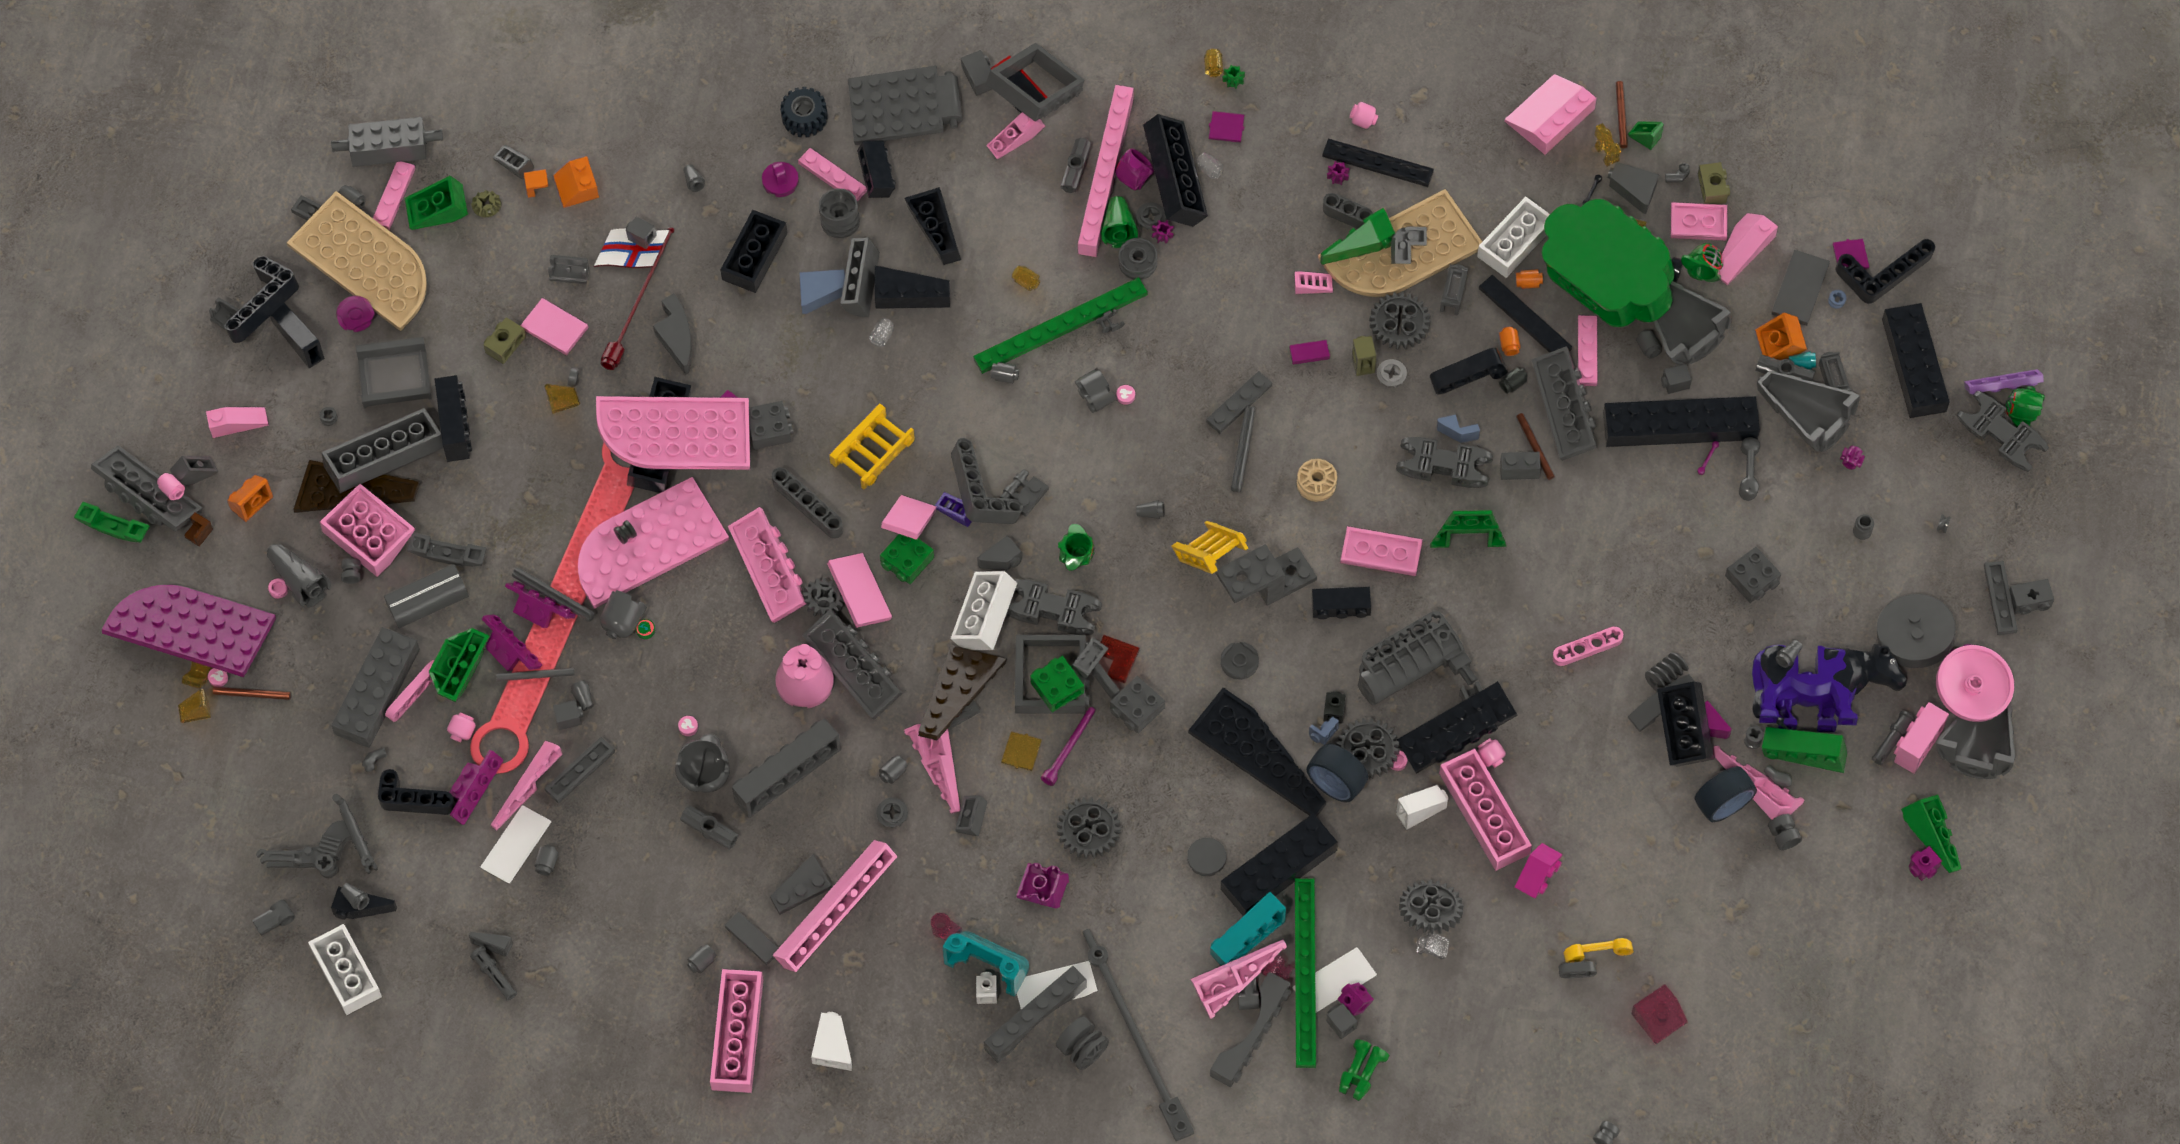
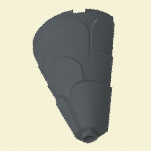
(1691, 326)
(1809, 407)
(1979, 747)

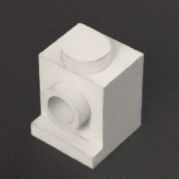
(986, 995)

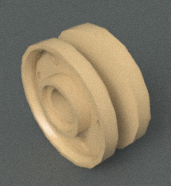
(1320, 470)

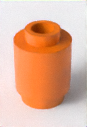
(1529, 279)
(1509, 341)

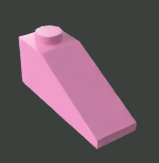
(235, 420)

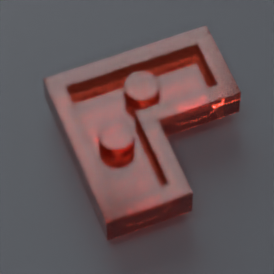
(1122, 656)

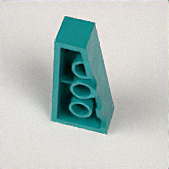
(1249, 930)

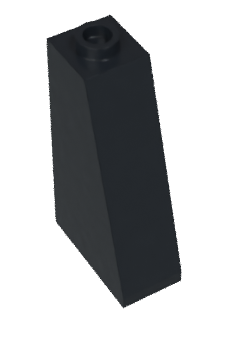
(298, 335)

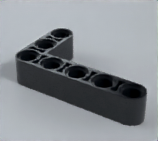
(1888, 274)
(279, 288)

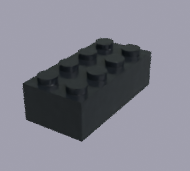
(754, 251)
(453, 418)
(1685, 724)

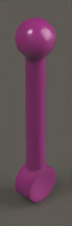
(1701, 470)

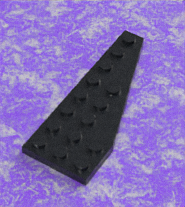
(1245, 740)

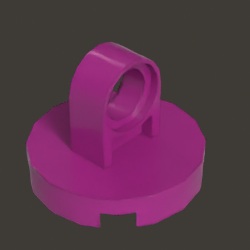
(780, 179)
(355, 313)

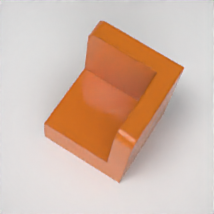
(535, 180)

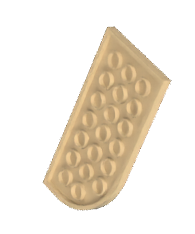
(1448, 242)
(363, 259)

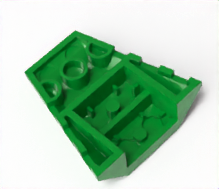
(1470, 522)

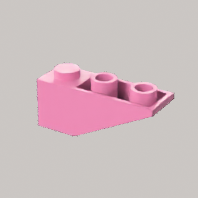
(1014, 135)

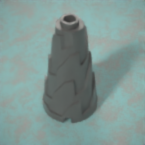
(301, 578)

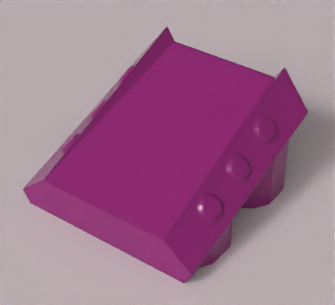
(1043, 885)

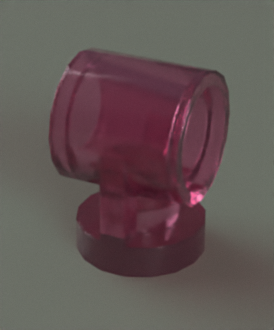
(949, 928)
(1277, 967)

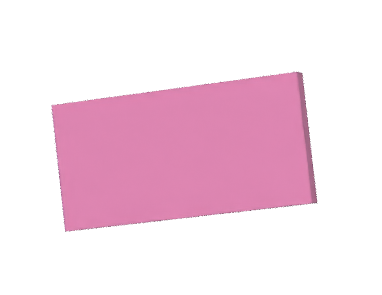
(1381, 551)
(859, 590)

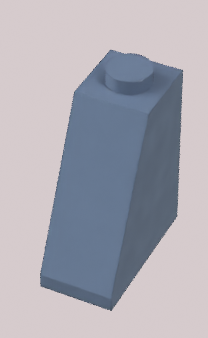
(820, 288)

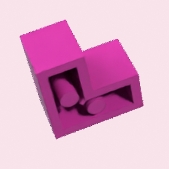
(1540, 865)

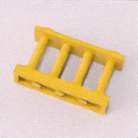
(865, 429)
(1209, 547)

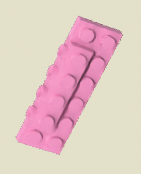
(768, 564)

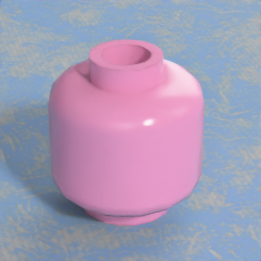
(1363, 115)
(461, 727)
(1491, 753)

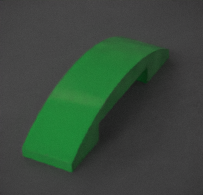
(111, 525)

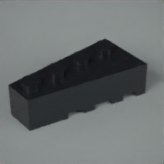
(933, 219)
(909, 290)

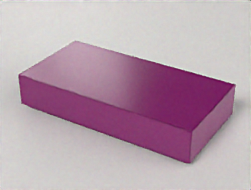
(1309, 352)

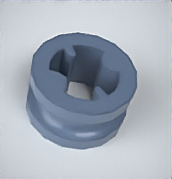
(1834, 304)

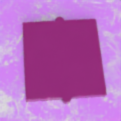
(1226, 126)
(1853, 247)

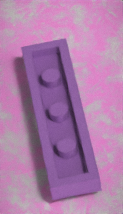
(2010, 381)

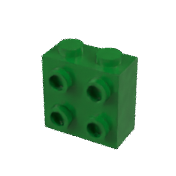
(906, 557)
(1057, 683)

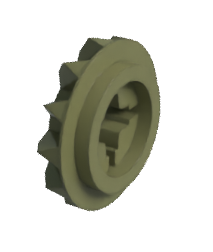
(489, 209)

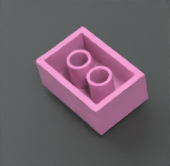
(1920, 737)

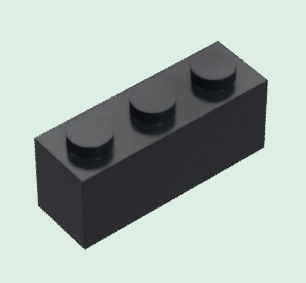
(876, 169)
(1341, 602)

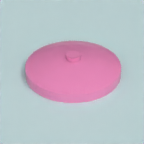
(1975, 683)

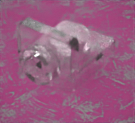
(1433, 945)

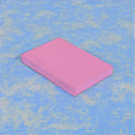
(1699, 221)
(554, 326)
(908, 517)

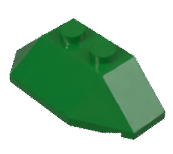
(457, 663)

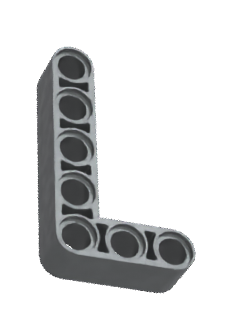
(976, 504)

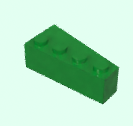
(1806, 748)

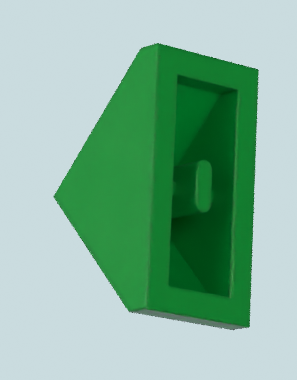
(1647, 133)

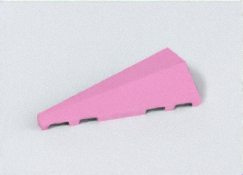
(544, 759)
(938, 763)
(1769, 796)
(1223, 983)

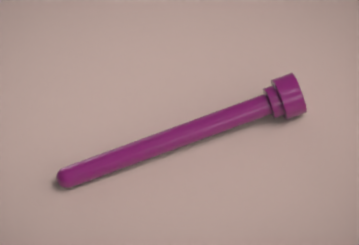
(1050, 776)

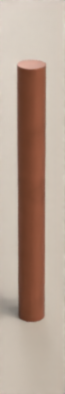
(1621, 114)
(1535, 446)
(251, 693)

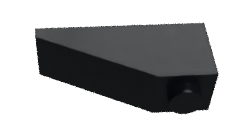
(377, 905)

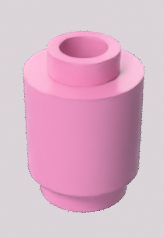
(170, 486)

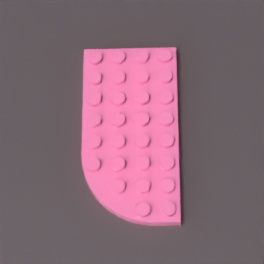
(676, 431)
(669, 533)

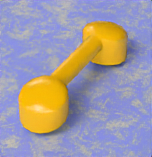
(1620, 946)

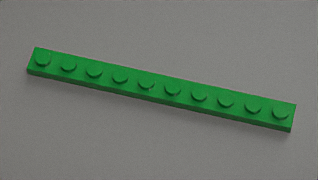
(1060, 325)
(1305, 973)

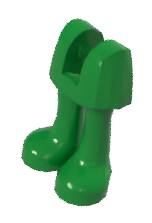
(1362, 1082)

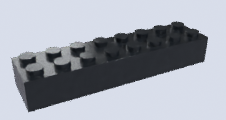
(1680, 421)

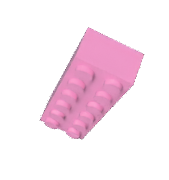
(1485, 809)
(736, 1031)

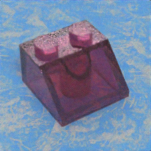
(1659, 1014)

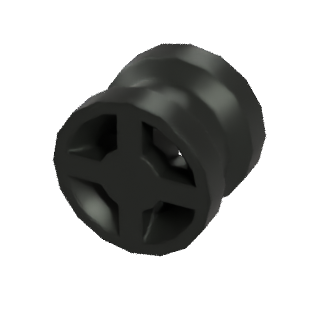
(625, 532)

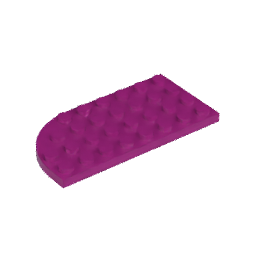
(191, 626)

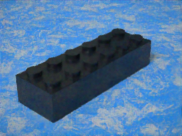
(1175, 170)
(1915, 360)
(656, 479)
(1279, 864)

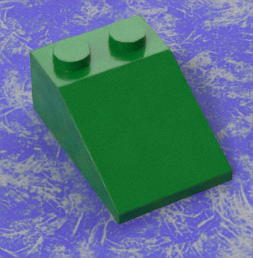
(436, 204)

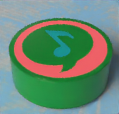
(645, 629)

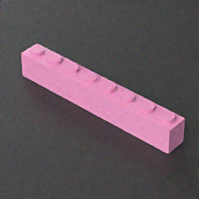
(835, 906)

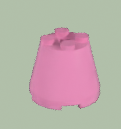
(804, 677)

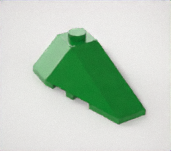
(1367, 239)
(1927, 821)

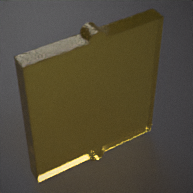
(1021, 751)

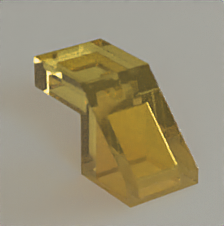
(197, 675)

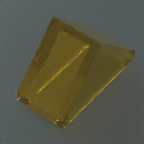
(561, 397)
(195, 707)

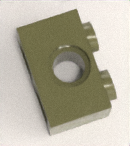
(1713, 174)
(504, 349)
(1363, 355)

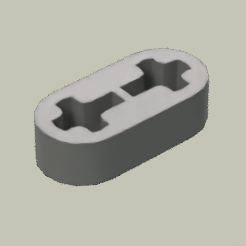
(1577, 969)

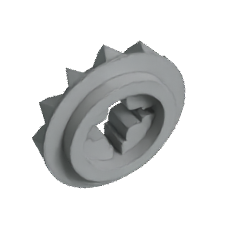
(1386, 367)

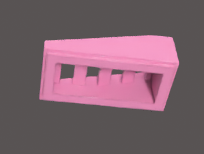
(1309, 276)

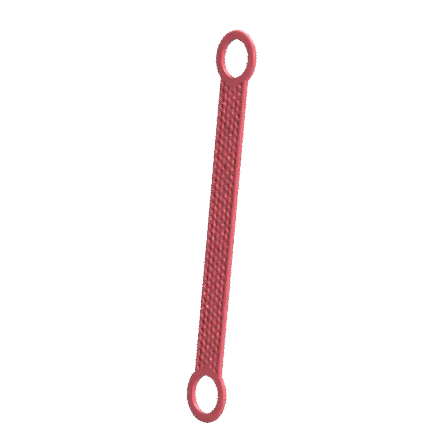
(523, 696)

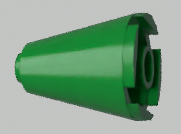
(1118, 223)

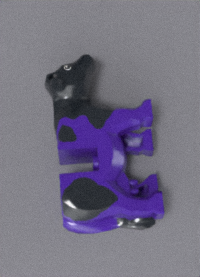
(1832, 688)

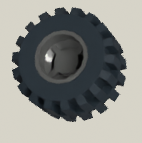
(804, 112)

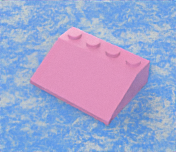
(1551, 112)
(367, 529)

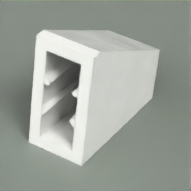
(1421, 805)
(831, 1043)

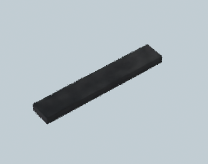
(1378, 162)
(1523, 315)

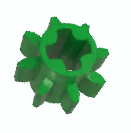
(1233, 76)

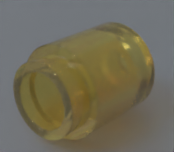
(1213, 62)
(1026, 278)

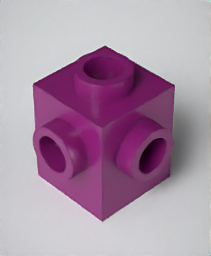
(1924, 864)
(1355, 998)

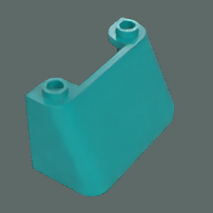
(966, 944)

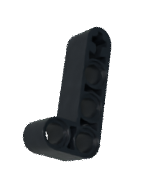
(1468, 370)
(417, 797)

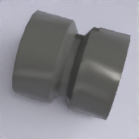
(1785, 833)

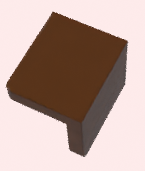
(199, 530)

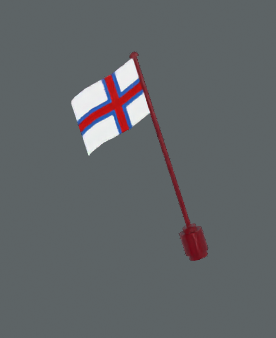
(623, 253)

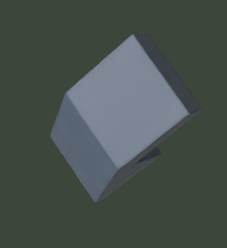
(1450, 427)

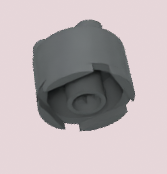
(1095, 390)

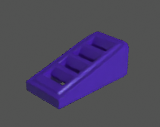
(961, 517)

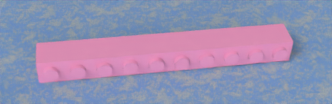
(1105, 170)

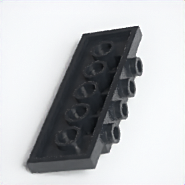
(1457, 727)

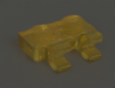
(1605, 141)

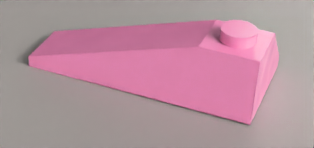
(1745, 243)

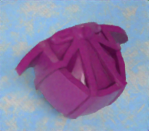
(1134, 169)

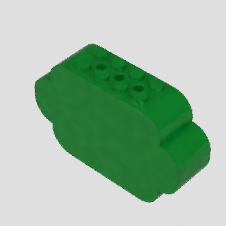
(1608, 262)

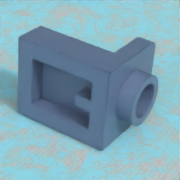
(1326, 731)

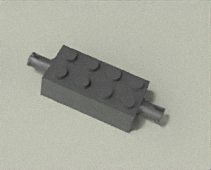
(387, 141)

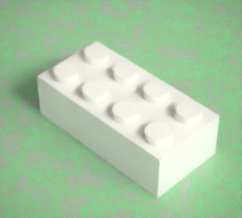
(1514, 237)
(984, 610)
(345, 969)

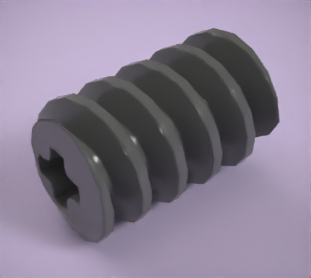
(1664, 670)

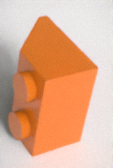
(576, 182)
(1781, 337)
(250, 497)

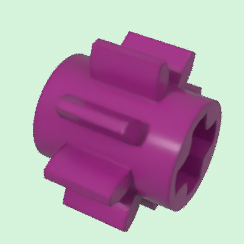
(1338, 173)
(1164, 227)
(1852, 457)

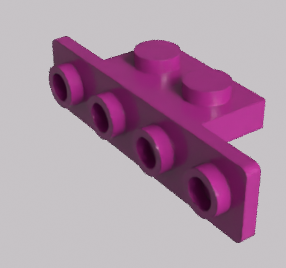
(536, 608)
(507, 647)
(472, 785)

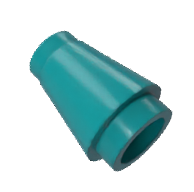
(1805, 360)

